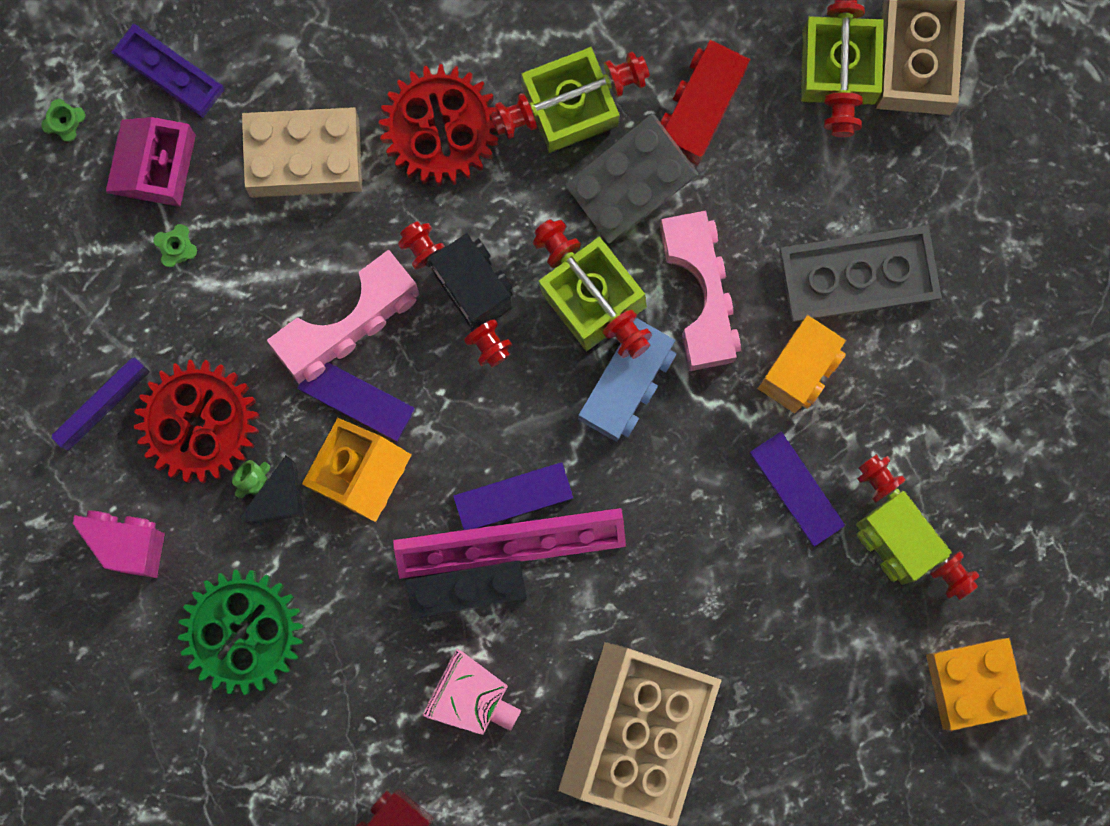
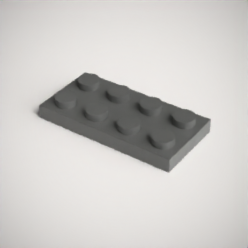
(860, 273)

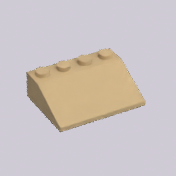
(639, 735)

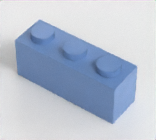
(626, 385)

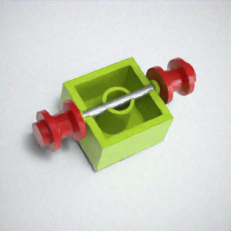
(842, 63)
(570, 98)
(591, 291)
(905, 536)

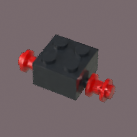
(469, 282)

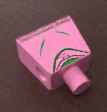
(470, 697)

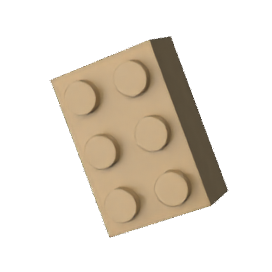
(921, 55)
(302, 152)

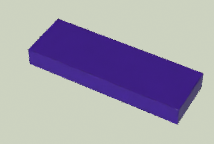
(168, 70)
(359, 401)
(100, 404)
(797, 489)
(513, 497)

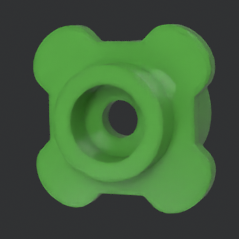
(58, 110)
(185, 250)
(250, 478)

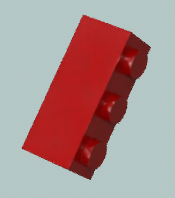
(704, 98)

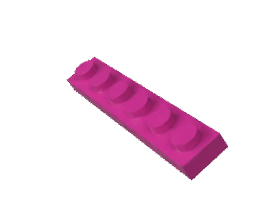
(509, 543)

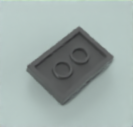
(631, 179)

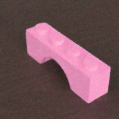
(689, 244)
(307, 346)

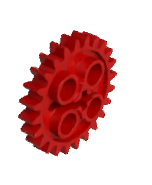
(407, 132)
(164, 408)

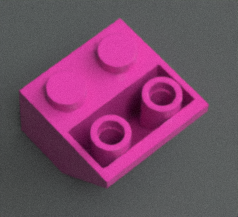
(151, 160)
(122, 547)

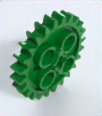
(215, 609)

